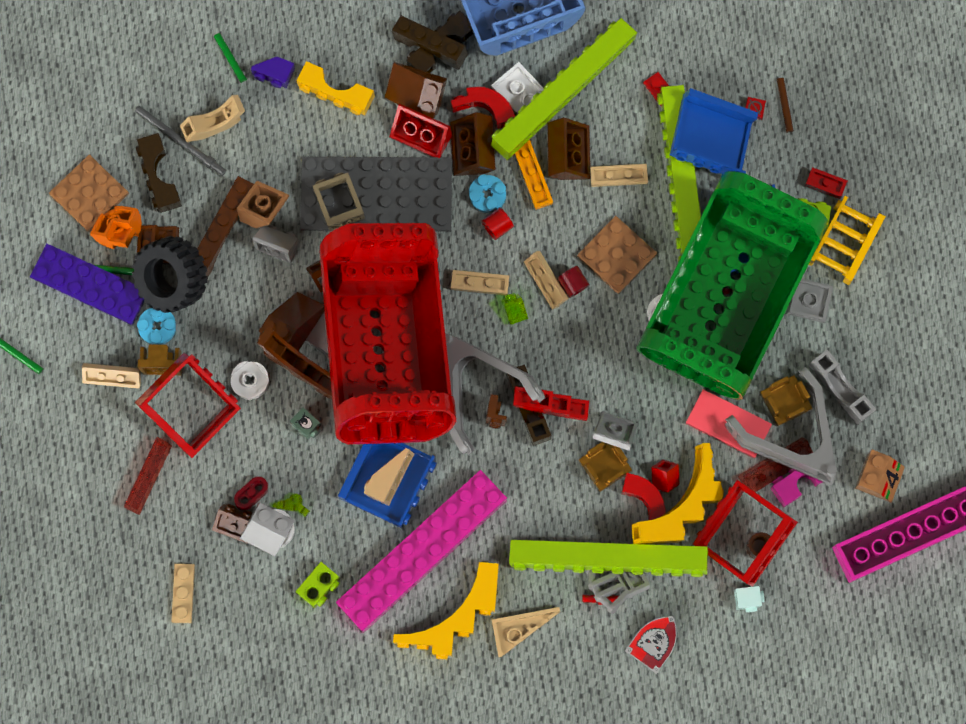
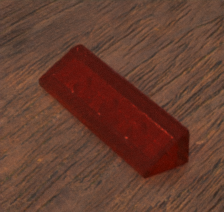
(770, 470)
(147, 476)

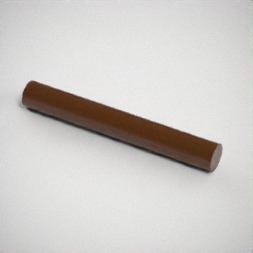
(785, 105)

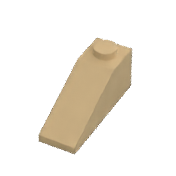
(387, 479)

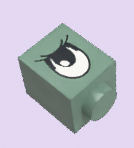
(306, 424)

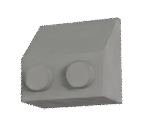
(276, 243)
(267, 529)

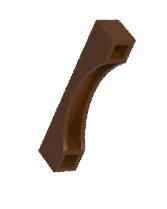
(223, 223)

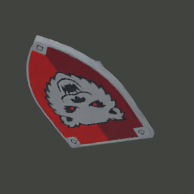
(654, 642)

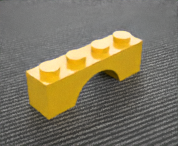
(356, 98)

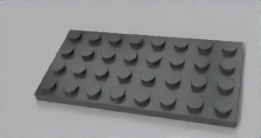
(386, 188)

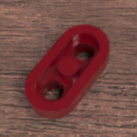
(248, 492)

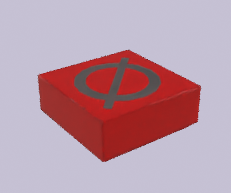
(756, 105)

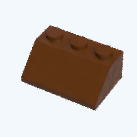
(472, 145)
(568, 150)

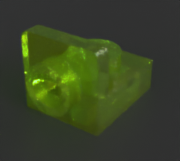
(514, 308)

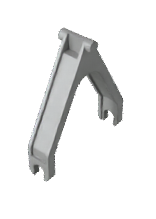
(459, 355)
(817, 464)

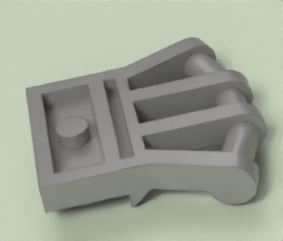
(628, 582)

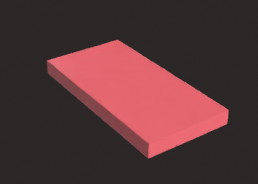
(710, 417)

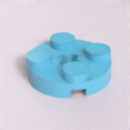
(490, 203)
(156, 336)

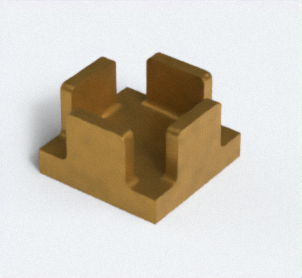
(158, 359)
(786, 399)
(605, 465)

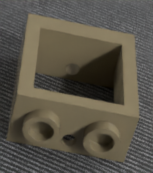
(345, 218)

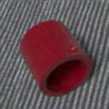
(573, 281)

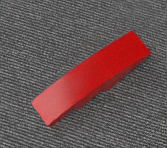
(553, 404)

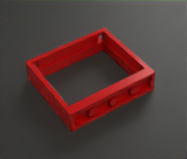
(212, 428)
(767, 552)

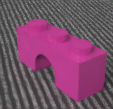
(786, 488)

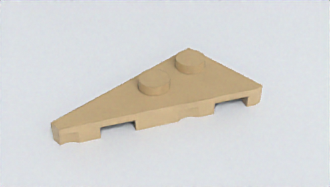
(514, 629)

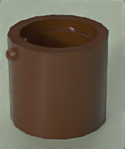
(756, 543)

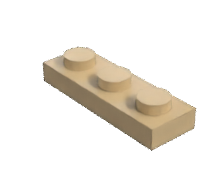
(618, 175)
(546, 280)
(480, 282)
(111, 375)
(183, 593)

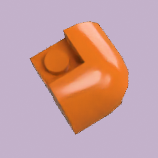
(117, 227)

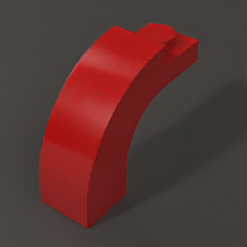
(487, 99)
(646, 492)

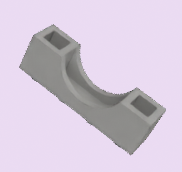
(850, 399)

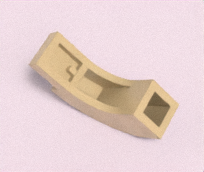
(214, 122)

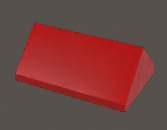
(420, 131)

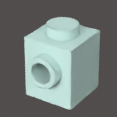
(748, 598)

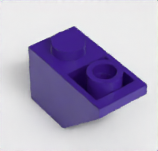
(274, 70)

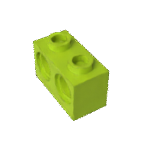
(313, 582)

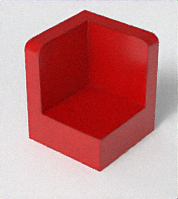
(665, 475)

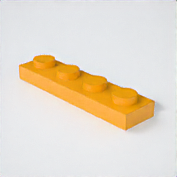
(533, 176)

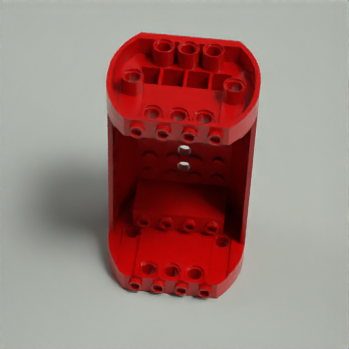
(397, 275)

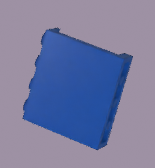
(712, 132)
(369, 461)

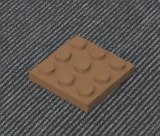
(88, 192)
(617, 254)

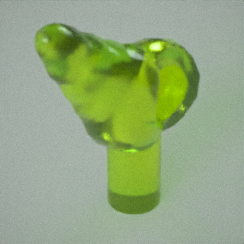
(293, 503)

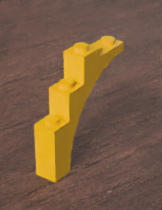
(689, 509)
(440, 637)

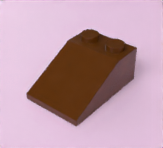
(415, 89)
(295, 319)

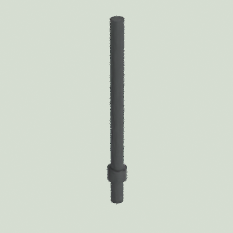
(208, 161)

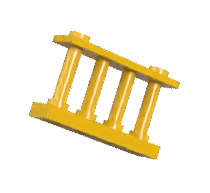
(864, 239)

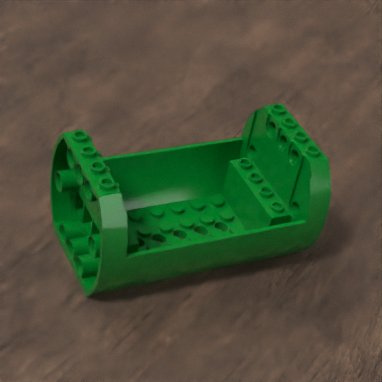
(780, 242)

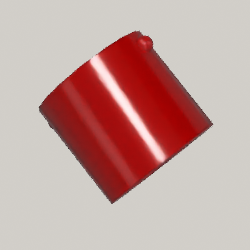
(497, 223)

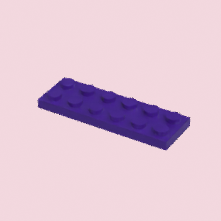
(88, 284)

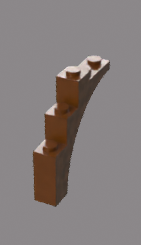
(296, 363)

